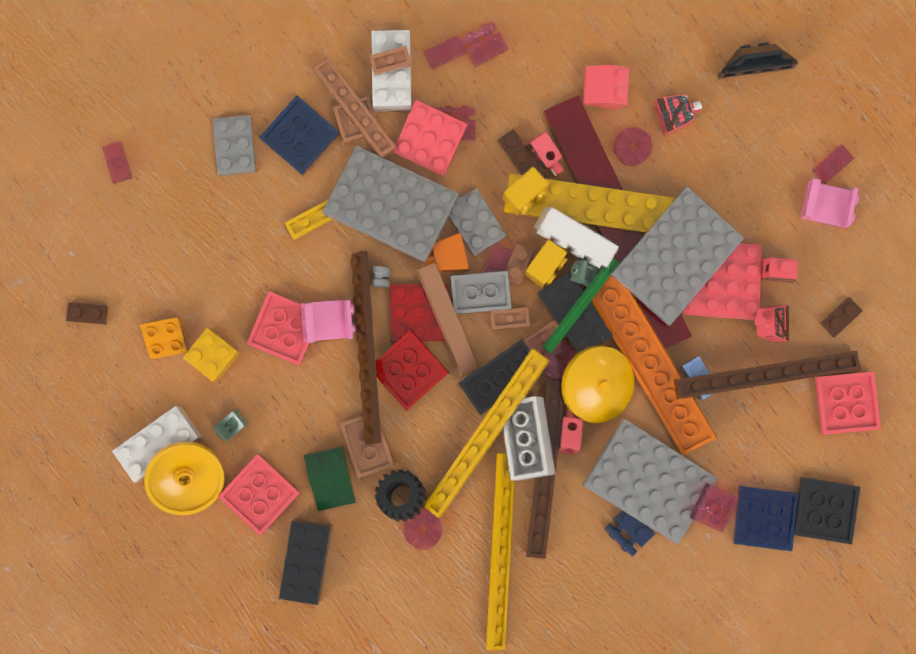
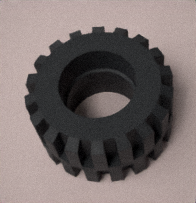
(394, 481)

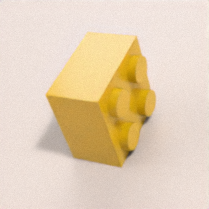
(525, 192)
(545, 263)
(211, 355)

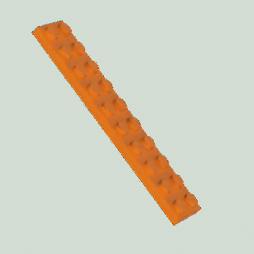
(652, 366)

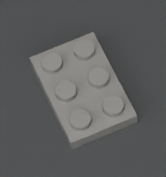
(234, 145)
(476, 222)
(481, 292)

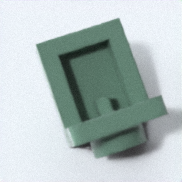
(583, 273)
(230, 425)

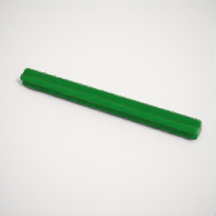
(580, 305)

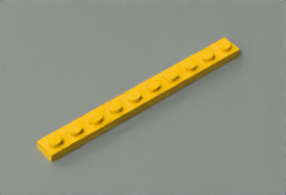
(486, 433)
(500, 556)

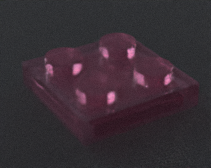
(714, 507)

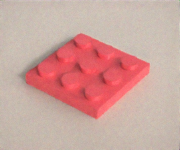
(430, 137)
(280, 329)
(847, 403)
(259, 494)

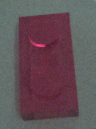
(833, 164)

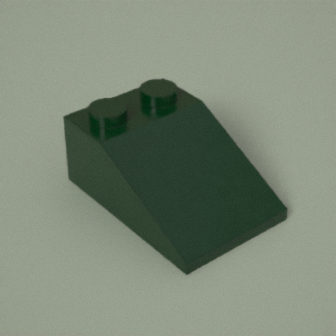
(330, 478)

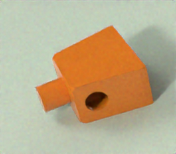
(449, 255)

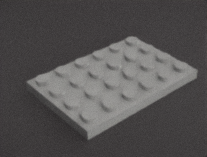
(390, 204)
(677, 256)
(648, 480)

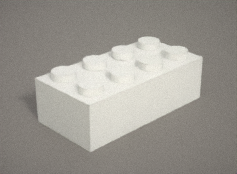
(392, 89)
(576, 237)
(529, 441)
(140, 448)

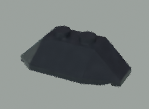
(756, 60)

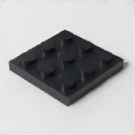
(826, 510)

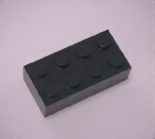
(558, 300)
(490, 380)
(305, 561)

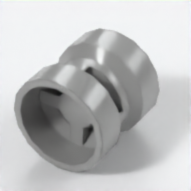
(381, 277)

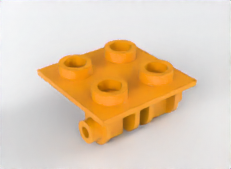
(163, 337)

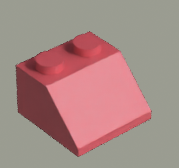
(606, 86)

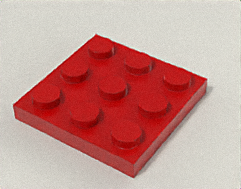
(412, 311)
(409, 370)

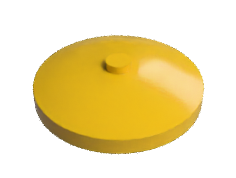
(598, 384)
(184, 478)

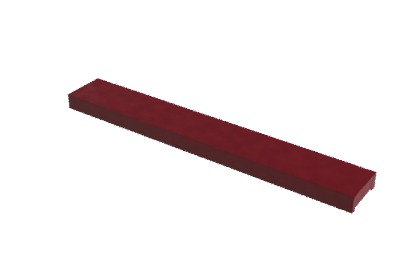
(592, 167)

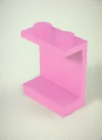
(829, 204)
(327, 320)

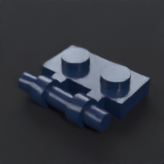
(636, 529)

